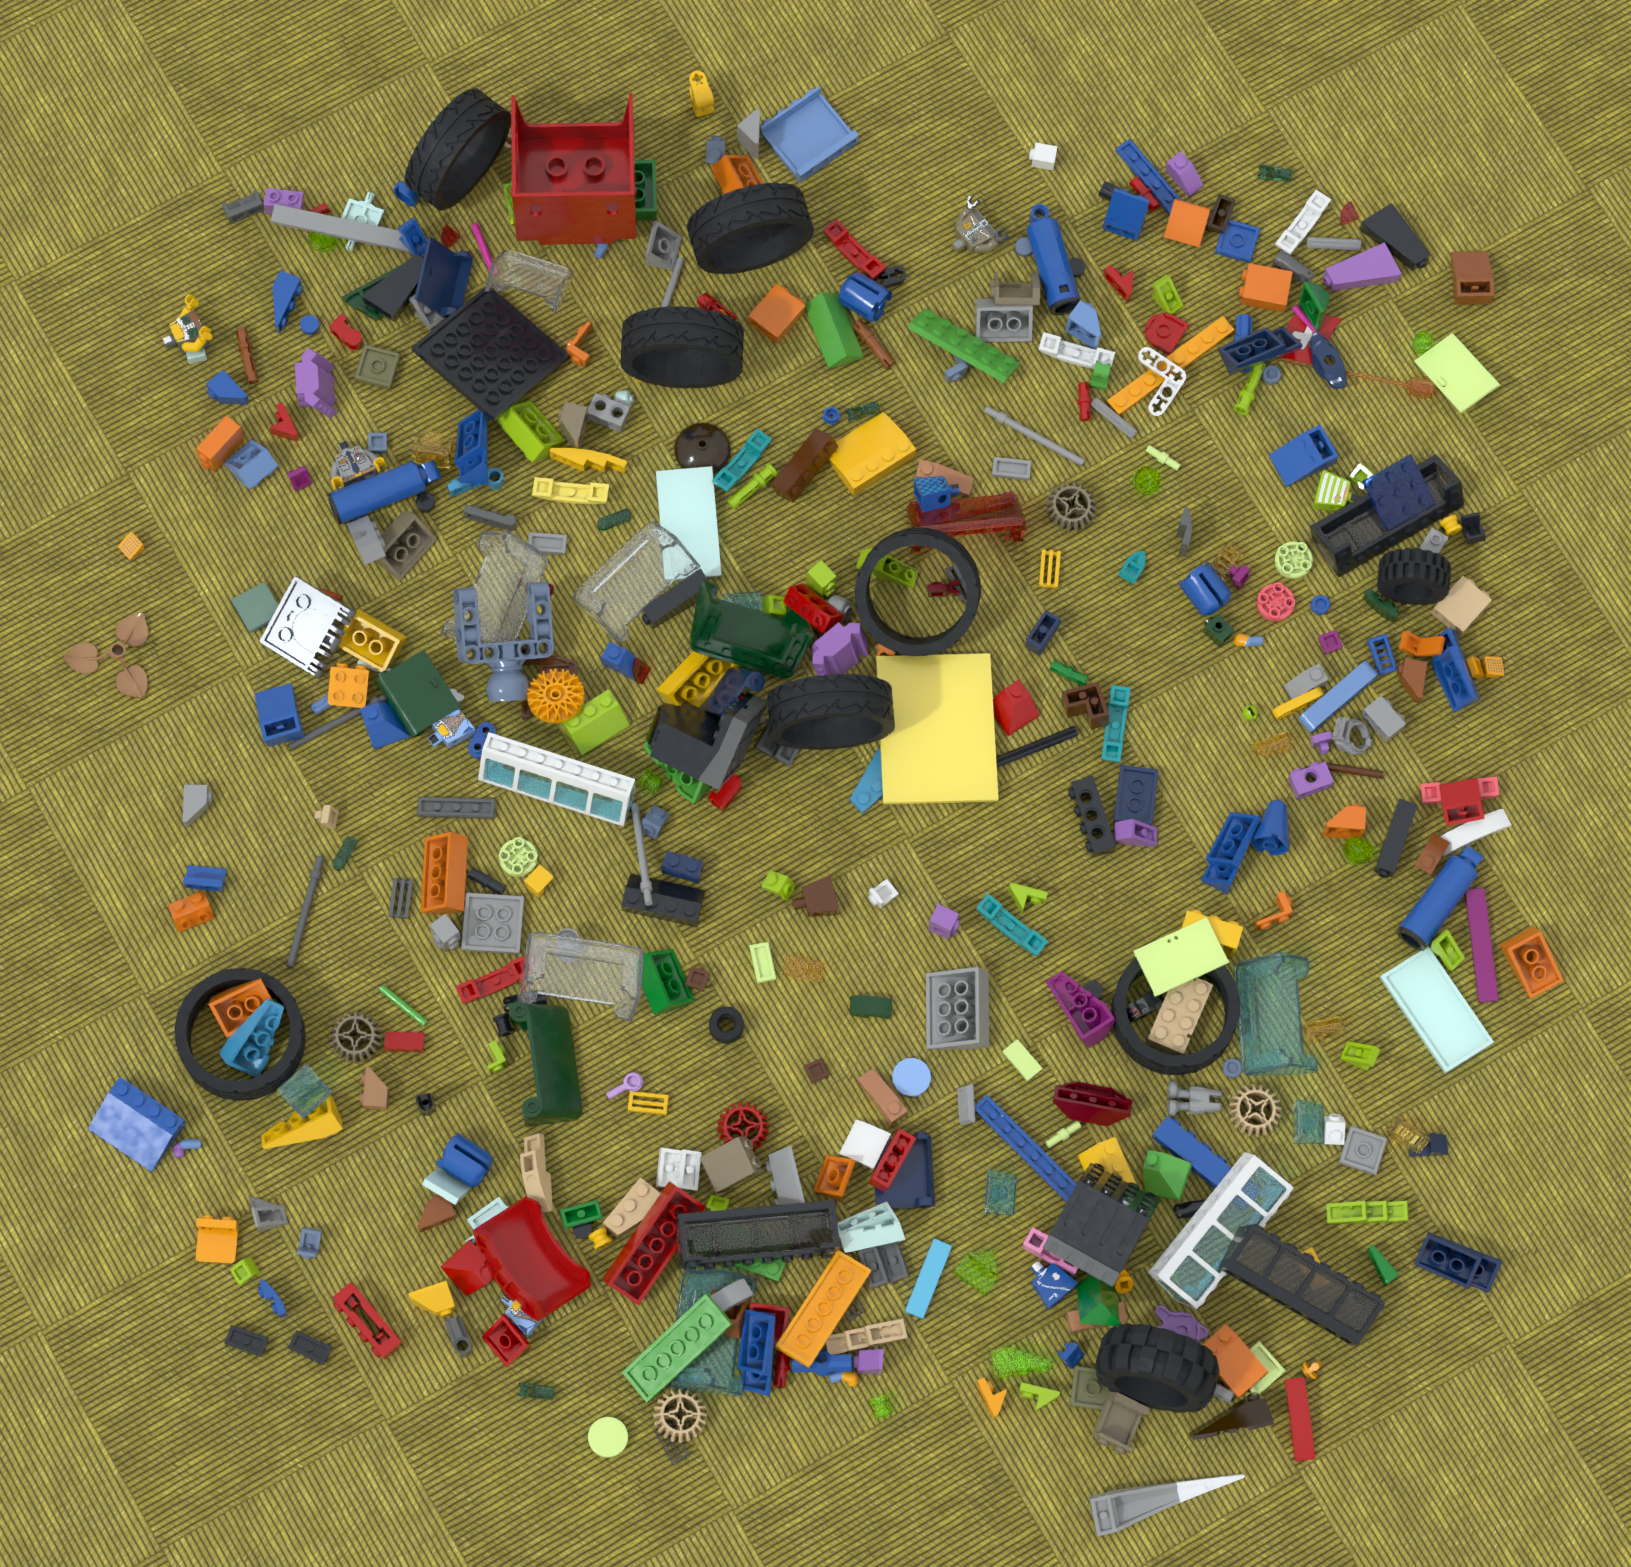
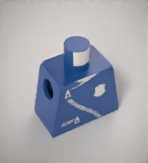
(1051, 1283)

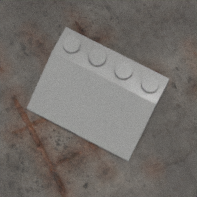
(957, 1009)

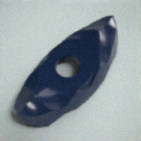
(1333, 374)

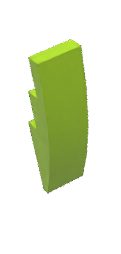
(1367, 1212)

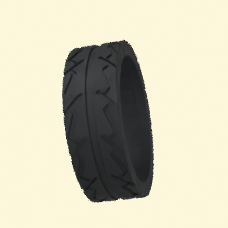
(458, 149)
(726, 235)
(682, 347)
(917, 645)
(831, 711)
(1167, 1063)
(244, 1089)

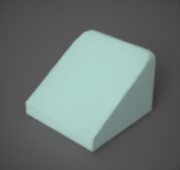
(196, 357)

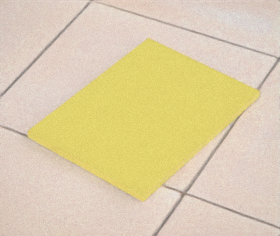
(942, 730)

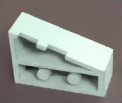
(870, 1229)

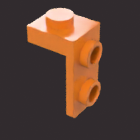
(578, 356)
(1419, 646)
(1284, 904)

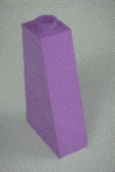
(1362, 270)

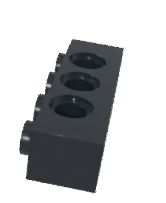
(1088, 788)

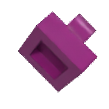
(299, 478)
(1239, 576)
(1330, 642)

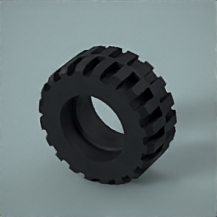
(1414, 576)

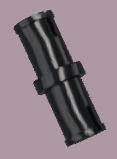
(486, 881)

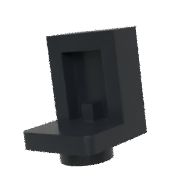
(1472, 528)

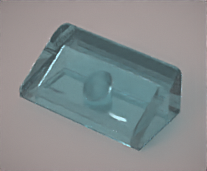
(750, 599)

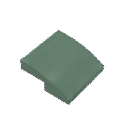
(255, 607)

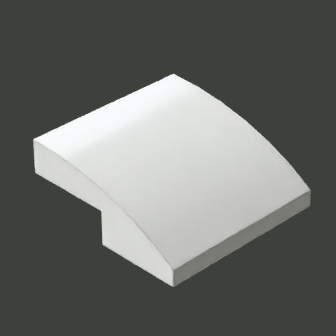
(865, 1144)
(679, 1168)

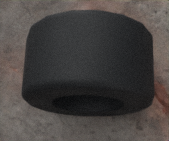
(726, 1037)

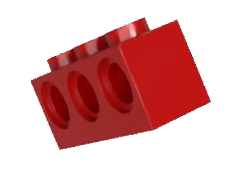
(812, 607)
(892, 1160)

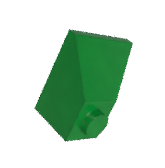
(1314, 303)

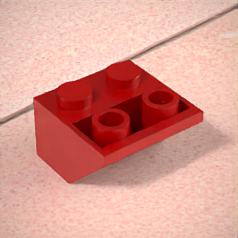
(1462, 801)

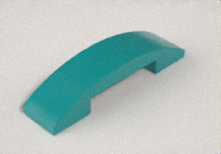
(743, 461)
(1115, 730)
(1011, 926)

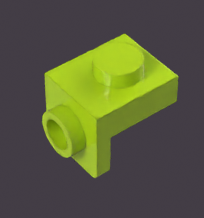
(779, 885)
(498, 1053)

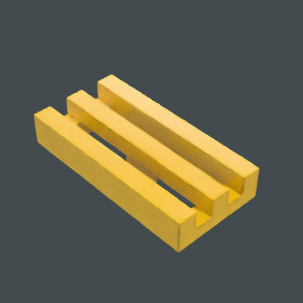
(1050, 553)
(648, 1103)

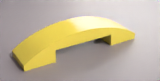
(570, 492)

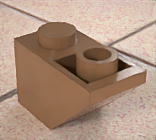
(375, 1092)

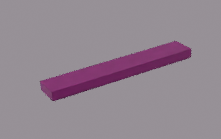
(1481, 945)

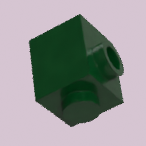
(1218, 630)

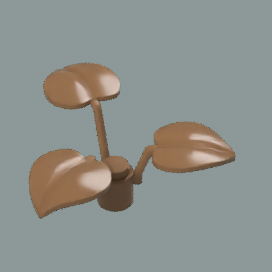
(130, 681)

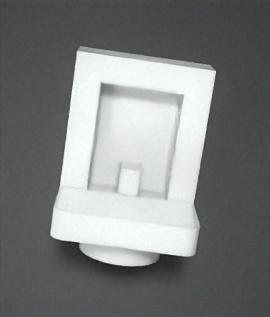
(882, 894)
(1334, 1129)

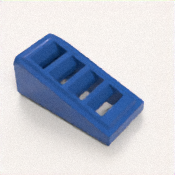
(1388, 652)

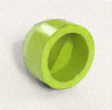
(1247, 714)

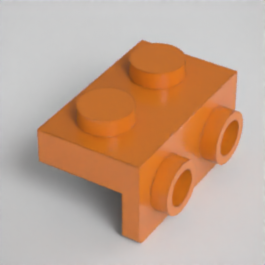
(191, 911)

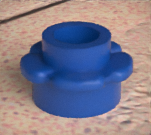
(831, 411)

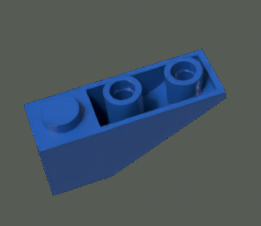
(285, 291)

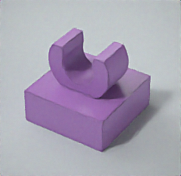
(1321, 741)

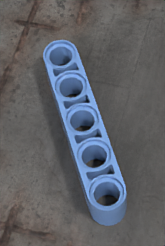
(1338, 697)

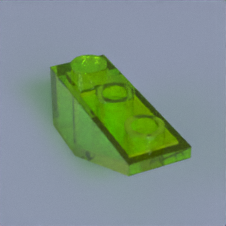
(1012, 1361)

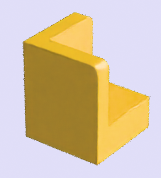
(538, 881)

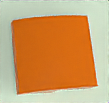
(1187, 223)

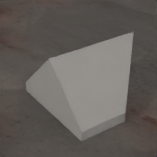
(267, 1214)

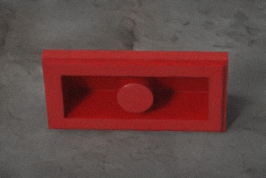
(404, 1042)

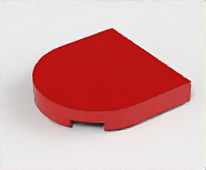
(1165, 331)

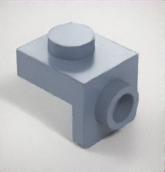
(715, 149)
(956, 372)
(654, 821)
(309, 1242)

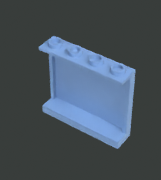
(808, 135)

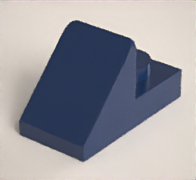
(1436, 1146)

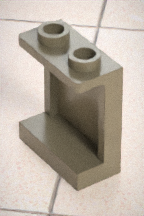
(1016, 293)
(731, 1164)
(1119, 1422)

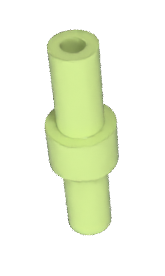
(1163, 457)
(1063, 1134)

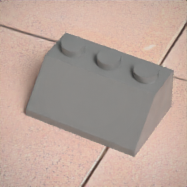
(1003, 322)
(785, 1177)

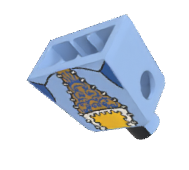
(451, 730)
(520, 1319)

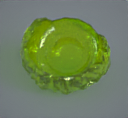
(321, 242)
(1146, 480)
(1357, 851)

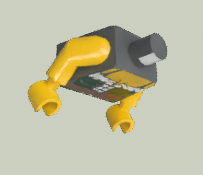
(188, 329)

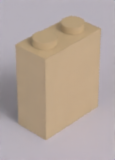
(1462, 606)

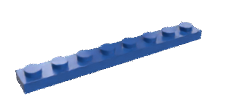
(1025, 1147)

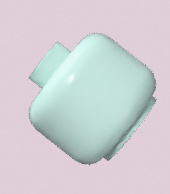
(624, 396)

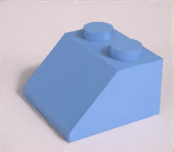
(1084, 324)
(251, 464)

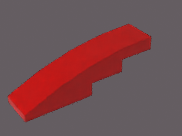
(1299, 1419)

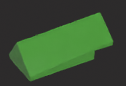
(833, 330)

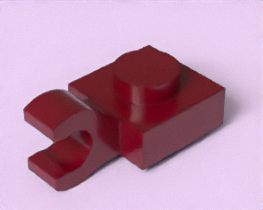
(938, 589)

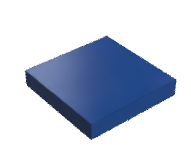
(1238, 241)

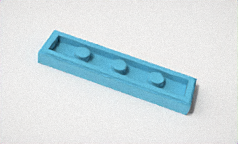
(928, 1279)

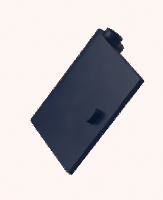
(443, 278)
(730, 688)
(914, 1180)

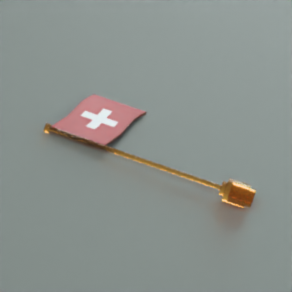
(1417, 387)

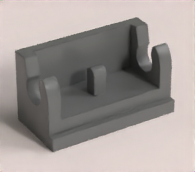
(243, 208)

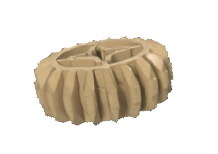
(1250, 1104)
(680, 1398)

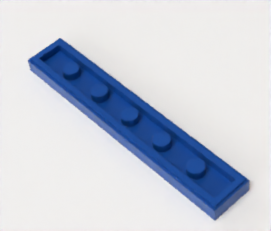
(1148, 174)

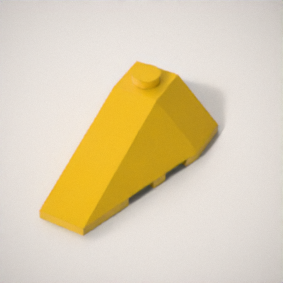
(319, 1124)

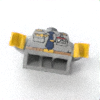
(354, 465)

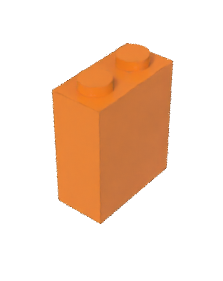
(1265, 287)
(777, 313)
(220, 444)

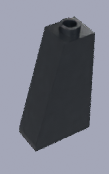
(1390, 227)
(393, 292)
(674, 600)
(1395, 838)

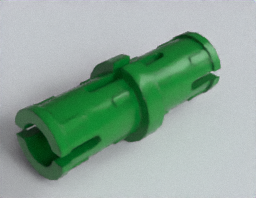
(1068, 673)

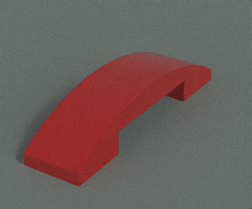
(852, 250)
(491, 982)

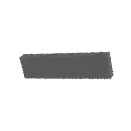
(456, 807)

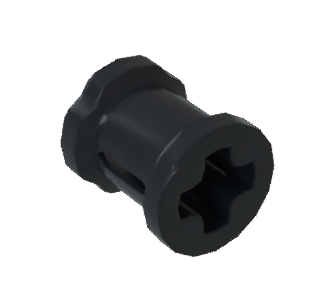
(503, 1025)

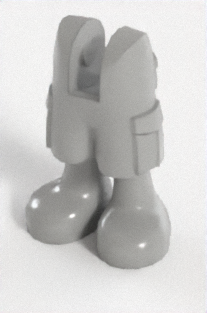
(1197, 1096)

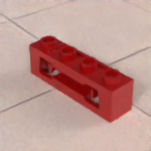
(345, 1297)

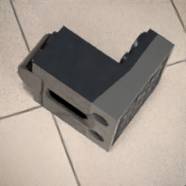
(703, 743)

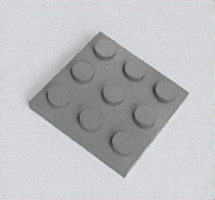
(492, 923)

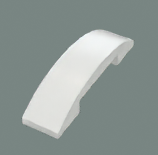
(1303, 222)
(1073, 353)
(1475, 830)

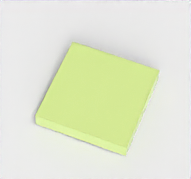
(1273, 1367)

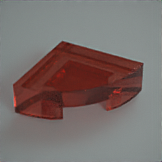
(1348, 214)
(449, 236)
(640, 670)

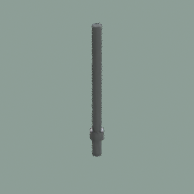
(334, 723)
(315, 876)

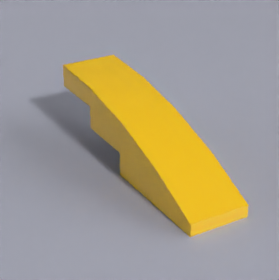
(582, 458)

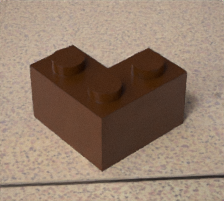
(1086, 700)

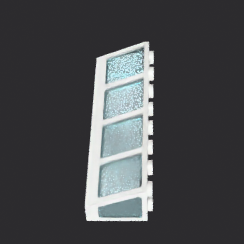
(556, 779)
(1243, 1197)

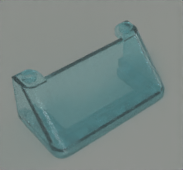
(1272, 1016)
(715, 1367)

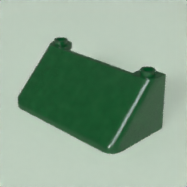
(748, 635)
(552, 1062)

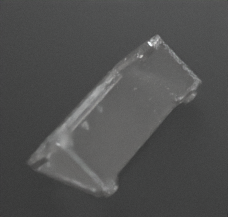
(634, 579)
(503, 586)
(582, 972)

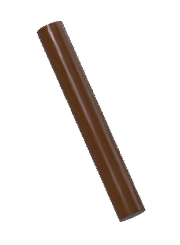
(1355, 770)

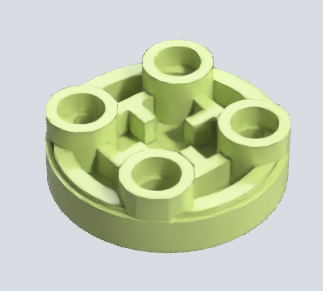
(1293, 560)
(518, 857)
(608, 1437)

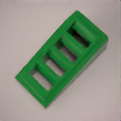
(1383, 1267)

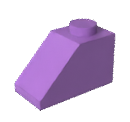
(1184, 174)
(1135, 833)
(869, 1362)

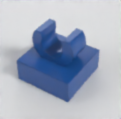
(1071, 1355)

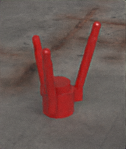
(709, 303)

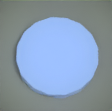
(911, 1077)

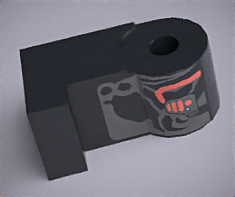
(1143, 1007)

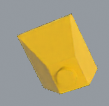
(434, 1299)

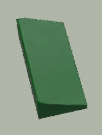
(581, 1214)

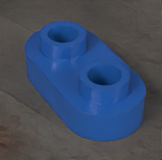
(479, 739)

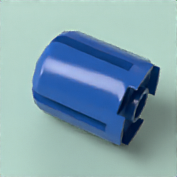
(864, 296)
(1205, 589)
(465, 1160)

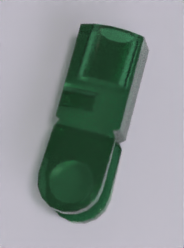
(1278, 174)
(865, 410)
(615, 519)
(344, 853)
(539, 1392)

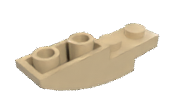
(534, 1174)

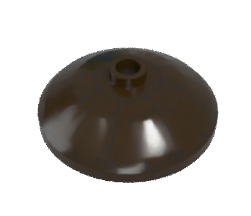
(691, 455)

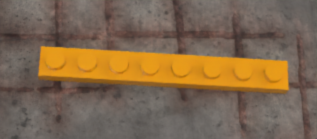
(1181, 357)

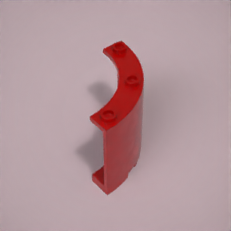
(529, 1260)

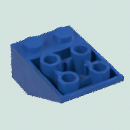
(1126, 214)
(1304, 456)
(279, 715)

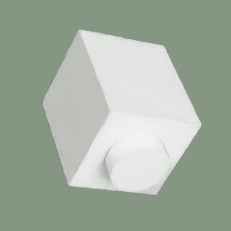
(1043, 156)

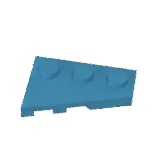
(870, 786)

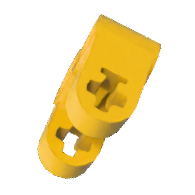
(701, 94)

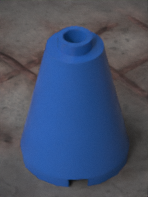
(1272, 830)

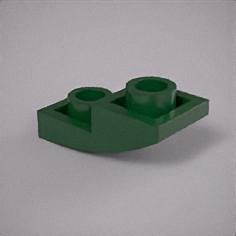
(1385, 609)
(870, 1006)

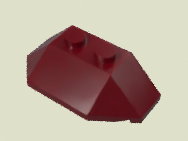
(1092, 1103)

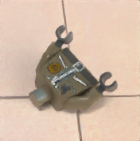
(975, 232)

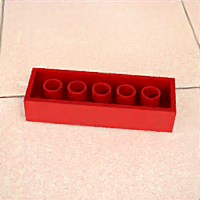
(650, 1245)

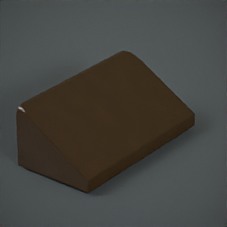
(1220, 214)

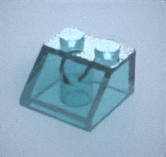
(304, 1091)

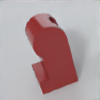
(348, 336)
(726, 794)

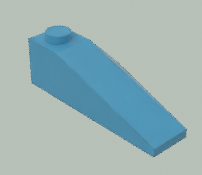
(250, 1043)

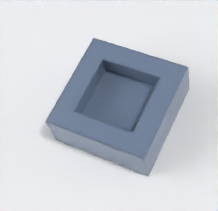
(377, 442)

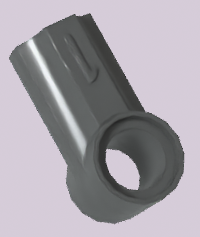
(458, 1335)

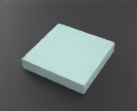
(446, 1186)

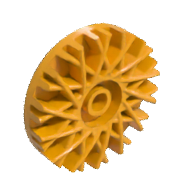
(556, 696)

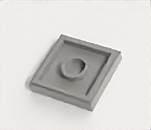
(1362, 1150)

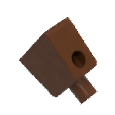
(818, 899)

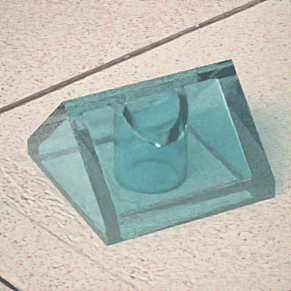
(1308, 1122)
(999, 1193)

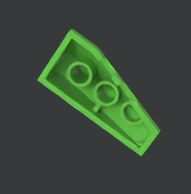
(686, 785)

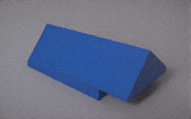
(472, 449)
(1454, 673)
(1229, 850)
(757, 1351)

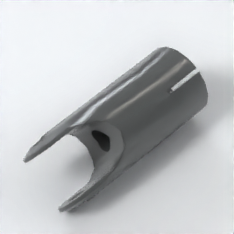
(1289, 263)

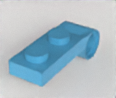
(456, 488)

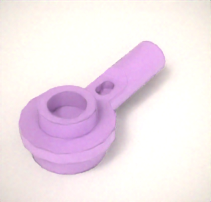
(631, 1082)

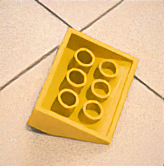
(871, 453)

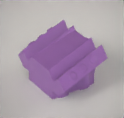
(315, 383)
(839, 649)

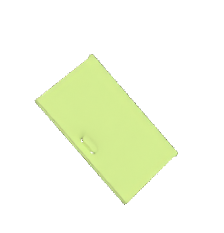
(1459, 371)
(1176, 961)

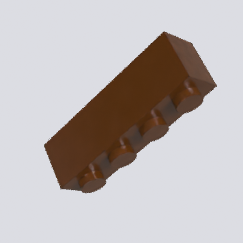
(804, 465)

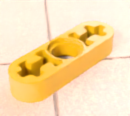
(1298, 703)

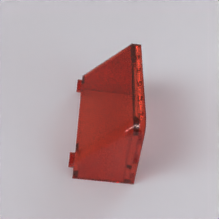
(972, 517)

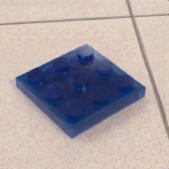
(1399, 492)

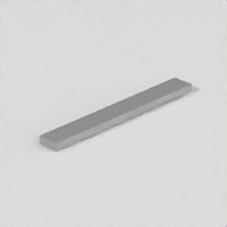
(337, 227)

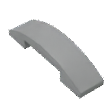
(732, 1295)

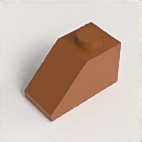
(1412, 677)
(1431, 854)
(436, 1213)

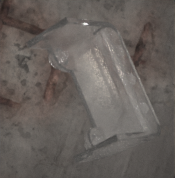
(531, 276)

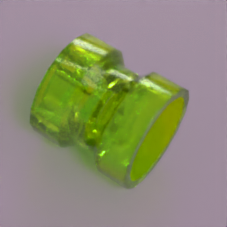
(1425, 339)
(650, 781)
(880, 1406)

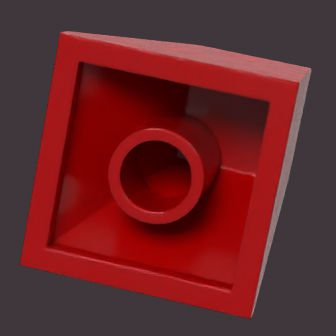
(1014, 708)
(468, 1269)

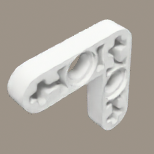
(1168, 382)

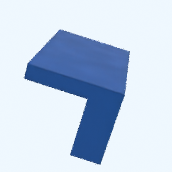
(205, 878)

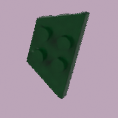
(355, 298)

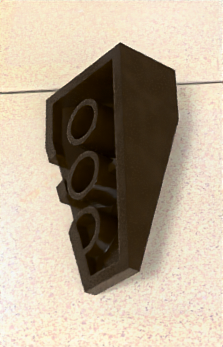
(1246, 1413)

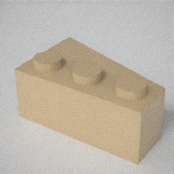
(631, 1209)

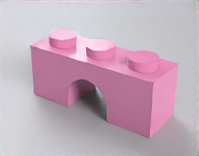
(1034, 1245)

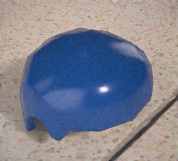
(405, 194)

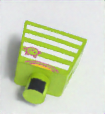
(1332, 492)

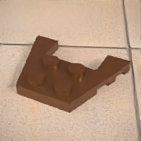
(545, 665)

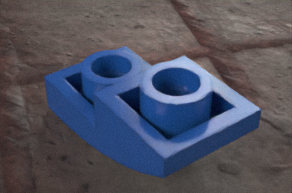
(267, 1292)

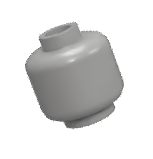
(841, 604)

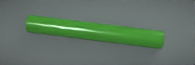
(403, 1005)

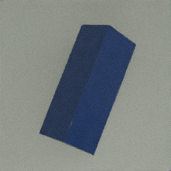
(1258, 349)
(1457, 1263)

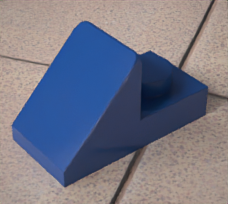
(413, 237)

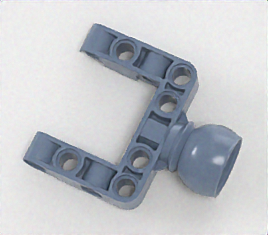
(505, 658)

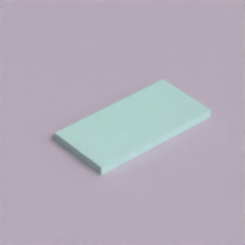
(689, 513)
(1436, 1010)

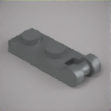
(490, 517)

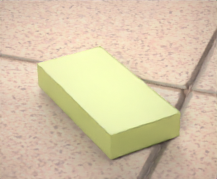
(762, 962)
(1022, 1060)

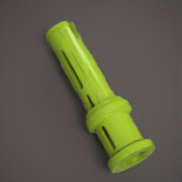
(1247, 395)
(759, 481)

